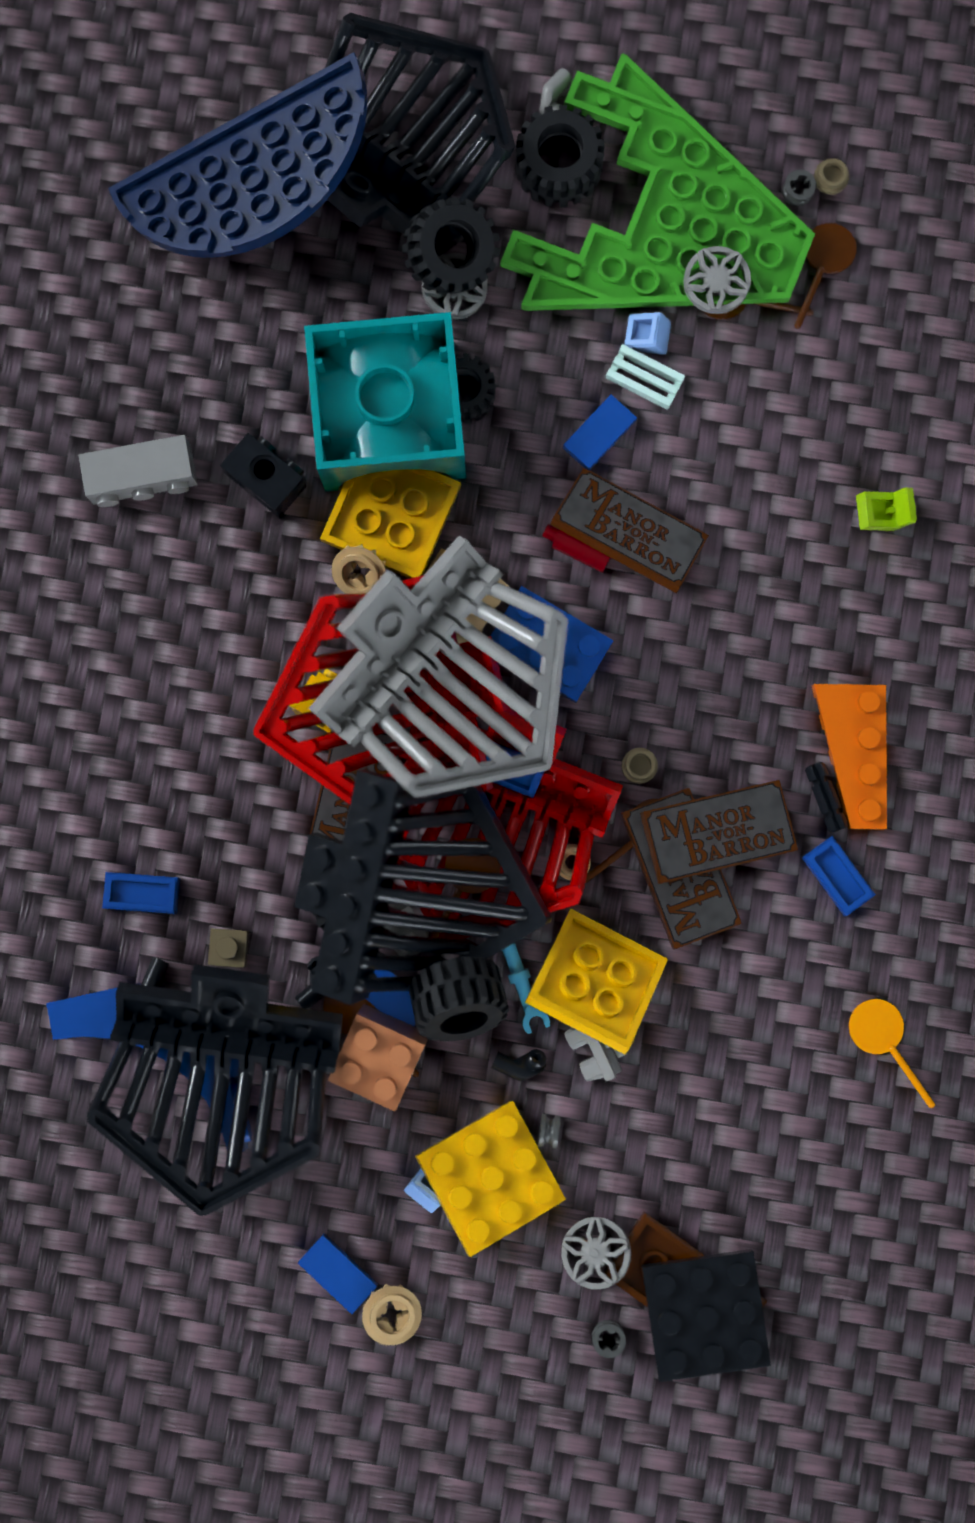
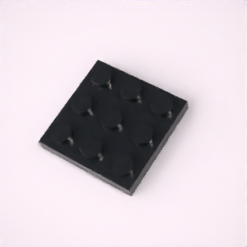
(706, 1315)

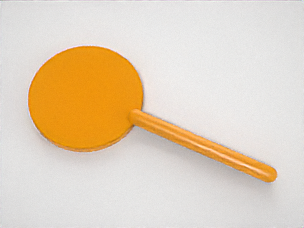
(877, 1029)

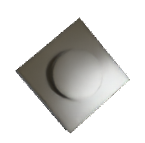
(228, 947)

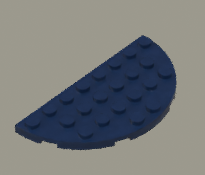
(254, 172)

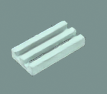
(651, 365)

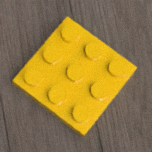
(395, 515)
(597, 981)
(490, 1178)

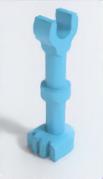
(519, 977)

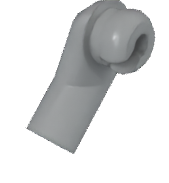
(554, 88)

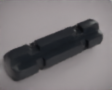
(826, 797)

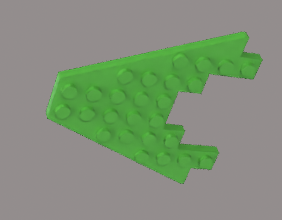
(690, 202)

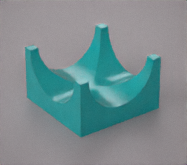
(384, 397)

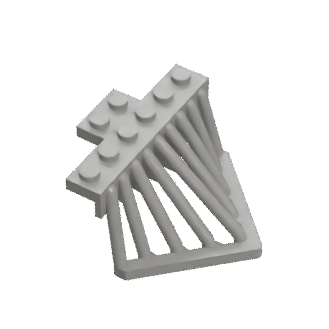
(399, 637)

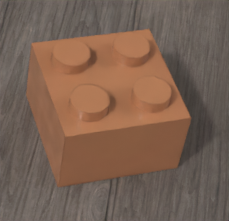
(378, 1057)

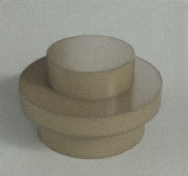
(831, 176)
(639, 765)

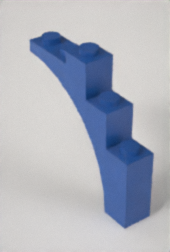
(95, 1017)

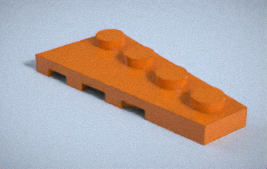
(857, 744)

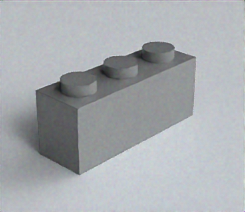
(138, 471)

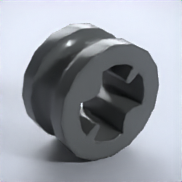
(799, 199)
(549, 1131)
(605, 1350)

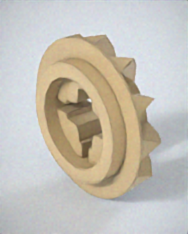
(347, 561)
(406, 1322)

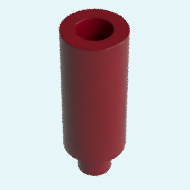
(576, 549)

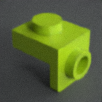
(886, 509)

